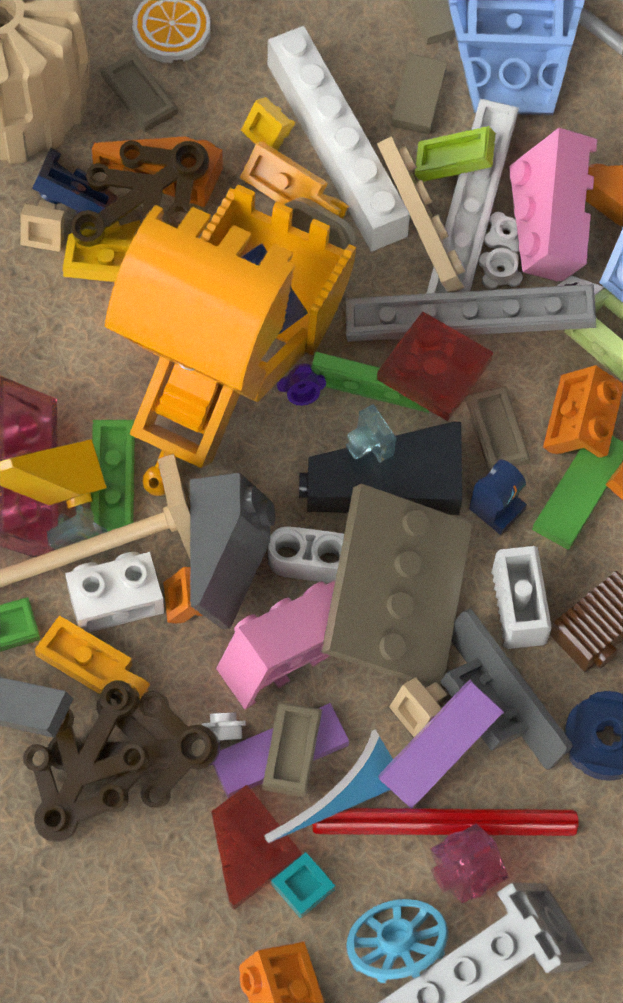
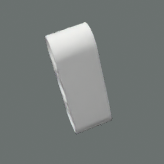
(310, 546)

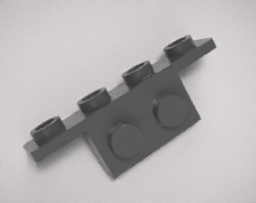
(501, 681)

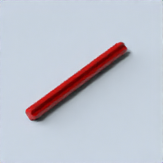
(449, 821)

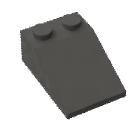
(226, 543)

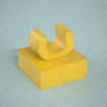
(267, 124)

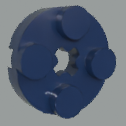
(587, 749)

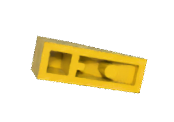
(55, 474)

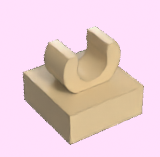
(42, 226)
(417, 704)

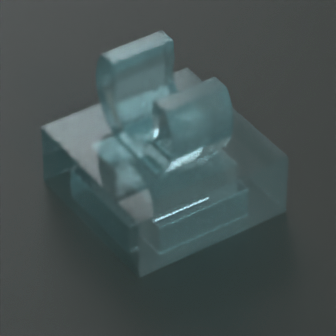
(371, 435)
(74, 529)

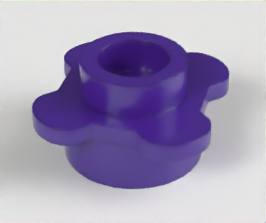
(302, 385)

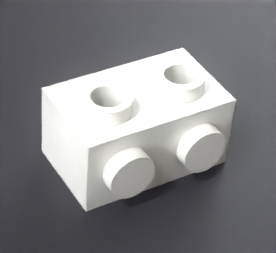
(114, 591)

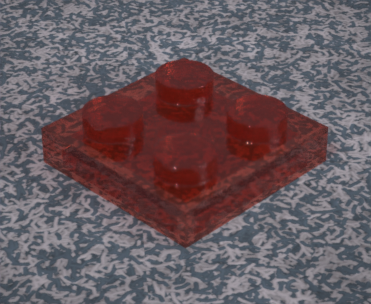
(435, 366)

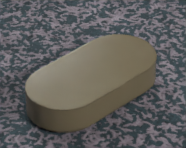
(305, 210)

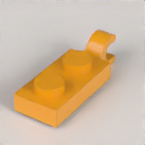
(287, 180)
(86, 657)

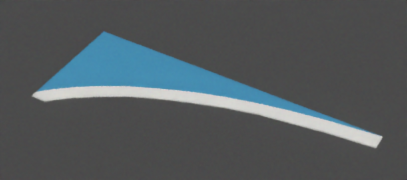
(356, 787)

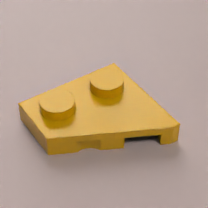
(102, 260)

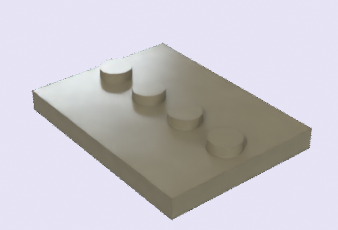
(397, 586)

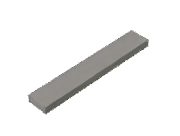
(474, 311)

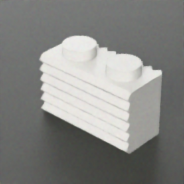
(521, 597)

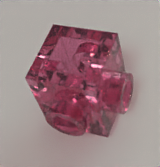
(468, 864)

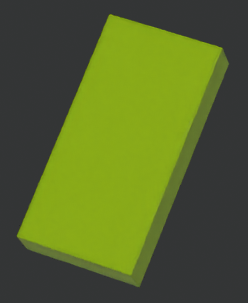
(455, 154)

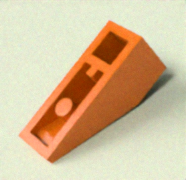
(108, 154)

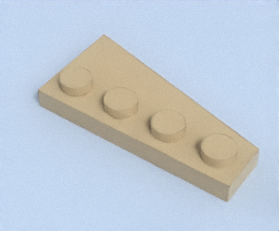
(416, 200)

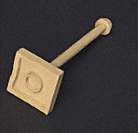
(175, 516)

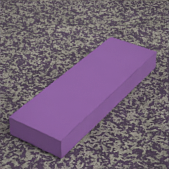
(440, 744)
(247, 760)

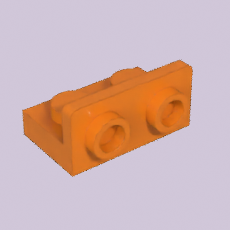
(584, 412)
(280, 976)

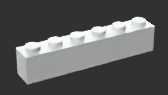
(338, 139)

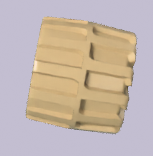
(41, 74)

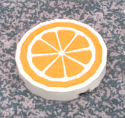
(171, 29)

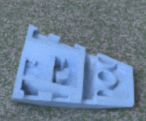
(515, 49)

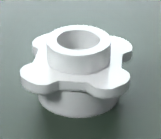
(496, 237)
(500, 258)
(225, 726)

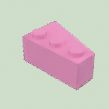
(550, 204)
(276, 643)

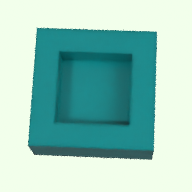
(303, 885)

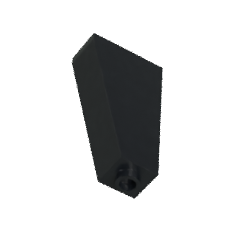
(422, 470)

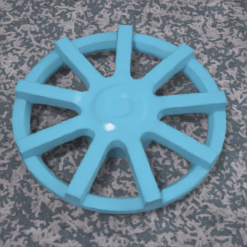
(397, 939)

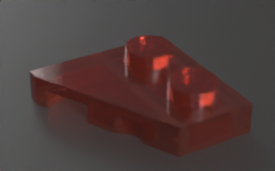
(243, 849)

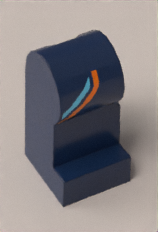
(497, 498)

